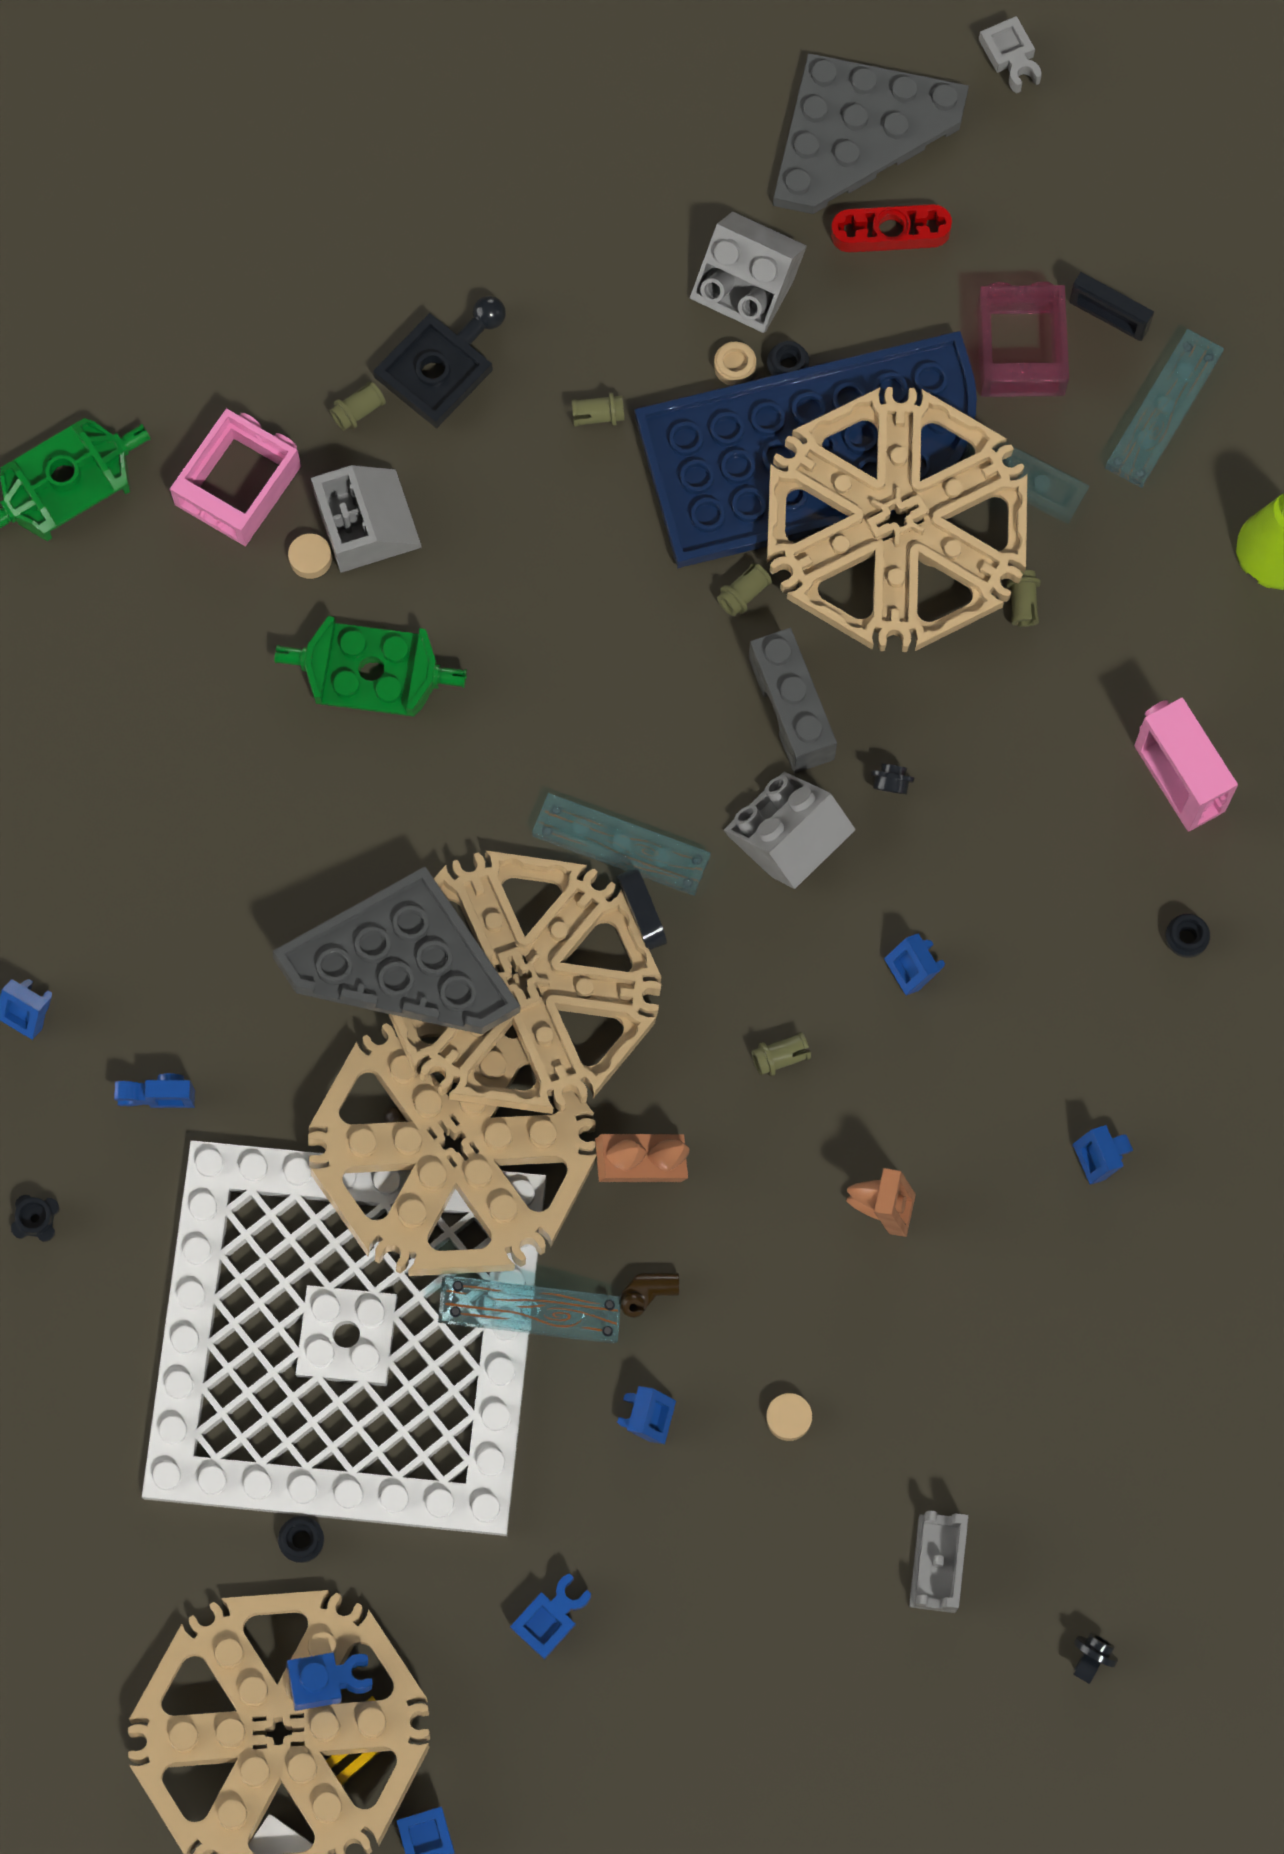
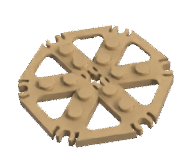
(897, 488)
(559, 984)
(437, 1171)
(259, 1761)

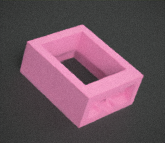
(212, 510)
(1184, 763)

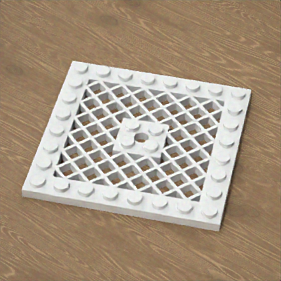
(180, 1476)

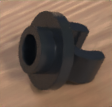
(1095, 1651)

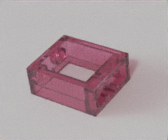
(1023, 378)

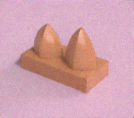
(641, 1157)
(885, 1200)

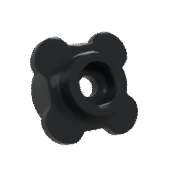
(892, 779)
(25, 1209)

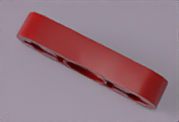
(902, 214)

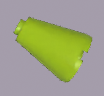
(1262, 545)

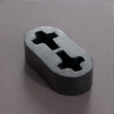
(642, 908)

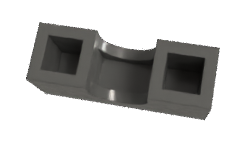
(798, 709)

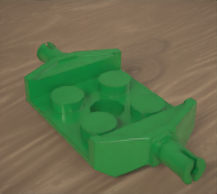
(99, 471)
(342, 650)

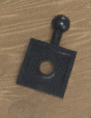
(438, 344)

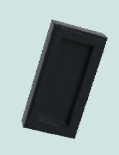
(1111, 306)

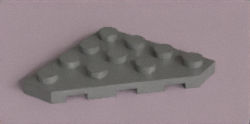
(856, 124)
(403, 958)

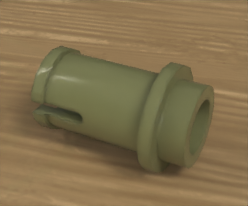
(357, 406)
(598, 410)
(744, 589)
(1024, 599)
(780, 1054)

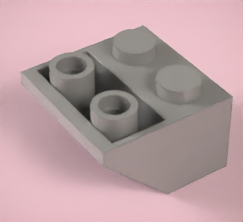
(747, 271)
(364, 515)
(790, 828)

